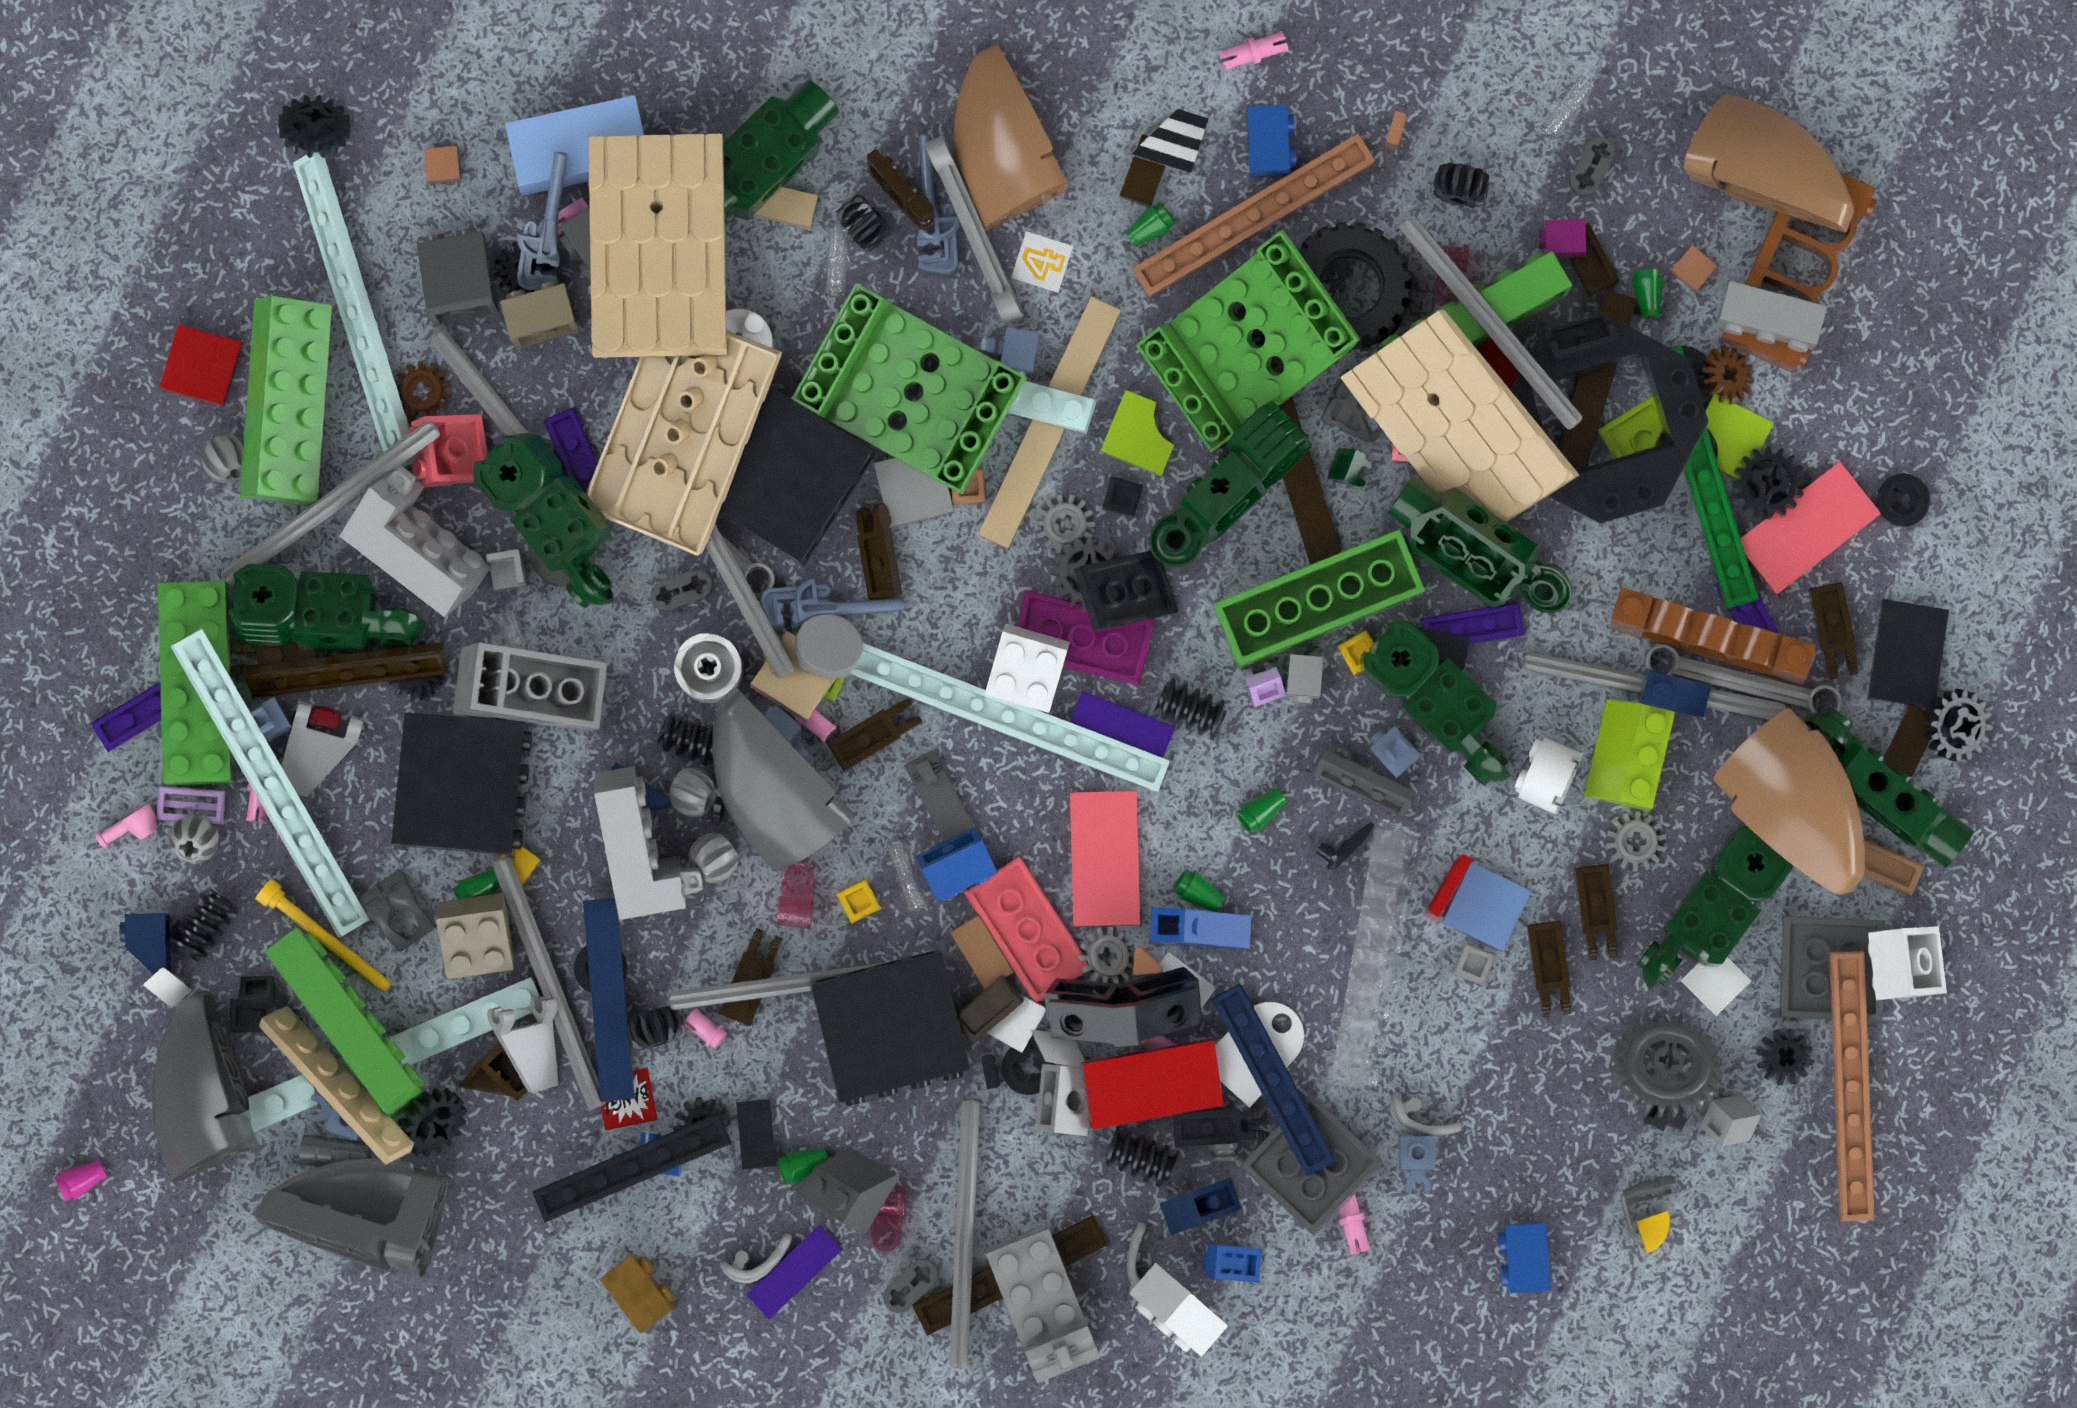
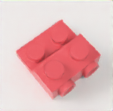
(453, 453)

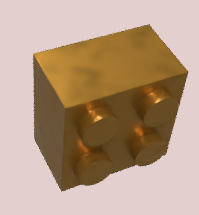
(638, 1292)

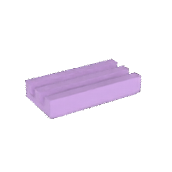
(219, 807)

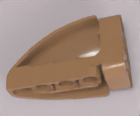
(1002, 143)
(1768, 163)
(1798, 800)

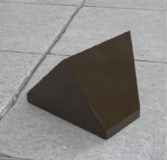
(495, 1075)

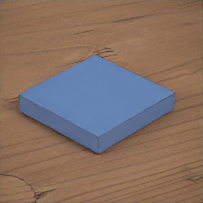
(1486, 907)

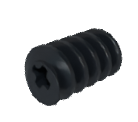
(1191, 708)
(687, 738)
(204, 924)
(1141, 1157)

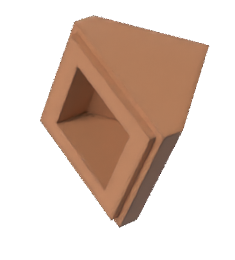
(1145, 964)

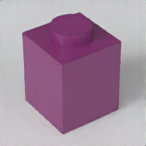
(1564, 238)

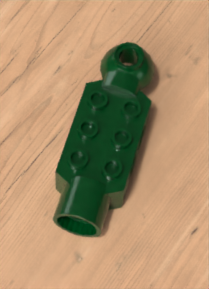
(773, 147)
(1478, 548)
(1922, 824)

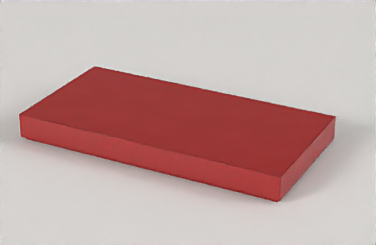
(1152, 1083)

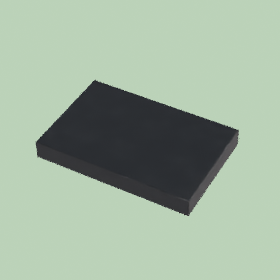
(1125, 591)
(1908, 653)

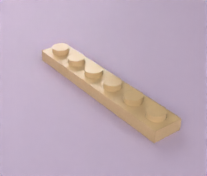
(336, 1085)

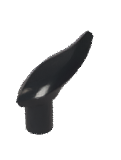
(1346, 849)

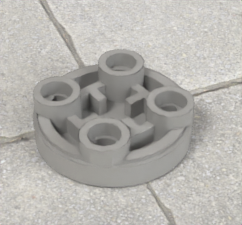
(828, 646)

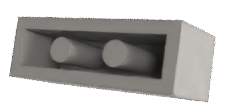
(1771, 316)

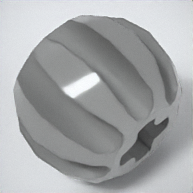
(223, 458)
(693, 792)
(194, 839)
(714, 857)

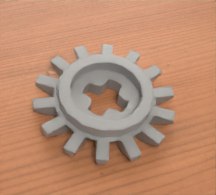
(1060, 511)
(1646, 832)
(1114, 946)

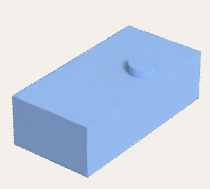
(566, 131)

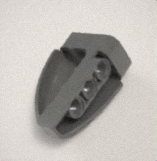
(770, 788)
(198, 1093)
(371, 1217)

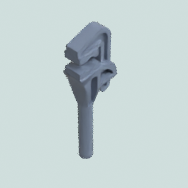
(945, 225)
(541, 240)
(813, 600)

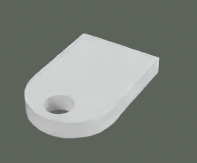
(1232, 1067)

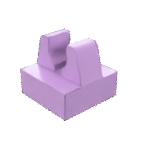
(1265, 685)

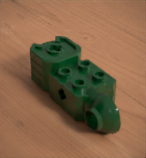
(1258, 458)
(549, 511)
(315, 611)
(1436, 697)
(1717, 907)

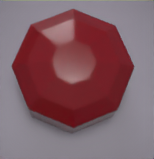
(325, 717)

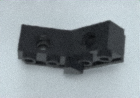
(1125, 1011)

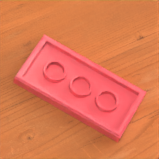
(1821, 522)
(1105, 858)
(1026, 928)

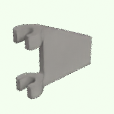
(313, 753)
(529, 1046)

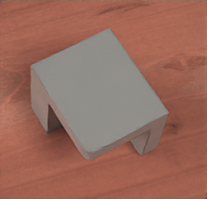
(507, 570)
(1730, 1120)

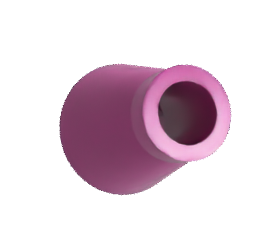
(79, 1179)

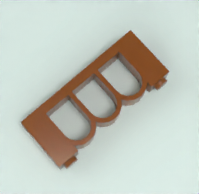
(1778, 353)
(1712, 636)

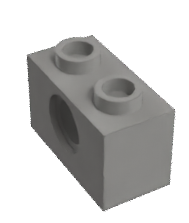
(1053, 1112)

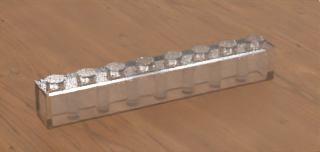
(1372, 958)

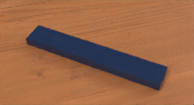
(608, 999)
(1273, 1080)

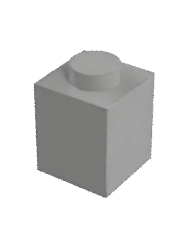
(1304, 678)

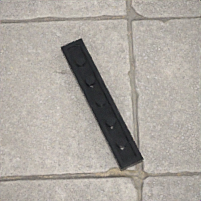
(632, 1167)

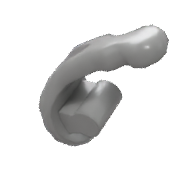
(1400, 1110)
(1132, 1253)
(738, 1271)

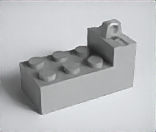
(412, 545)
(529, 687)
(638, 877)
(1042, 1304)

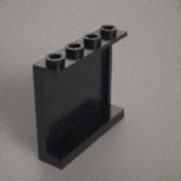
(794, 476)
(461, 784)
(890, 1027)

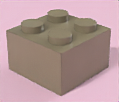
(539, 314)
(475, 936)

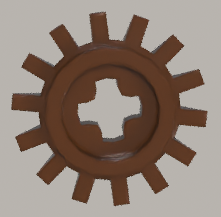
(1716, 370)
(429, 379)

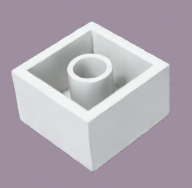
(1027, 668)
(1907, 963)
(1176, 1311)

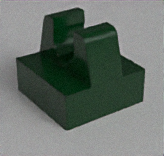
(1348, 466)

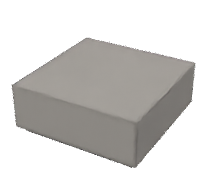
(1474, 964)

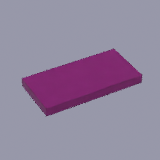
(1107, 654)

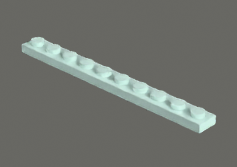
(352, 301)
(1011, 718)
(270, 783)
(415, 1043)

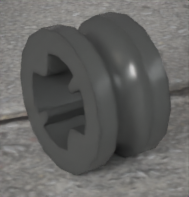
(1223, 1152)

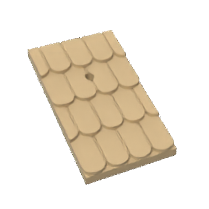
(659, 274)
(1458, 419)
(682, 441)

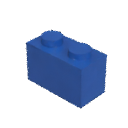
(1269, 141)
(956, 864)
(1525, 1258)

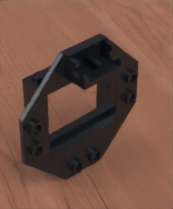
(1641, 478)

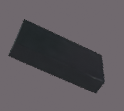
(756, 1134)

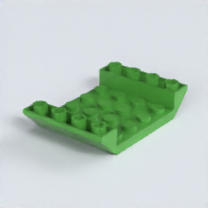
(1210, 354)
(864, 381)

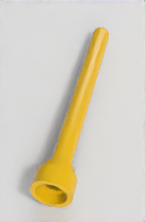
(274, 897)

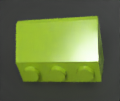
(1629, 754)

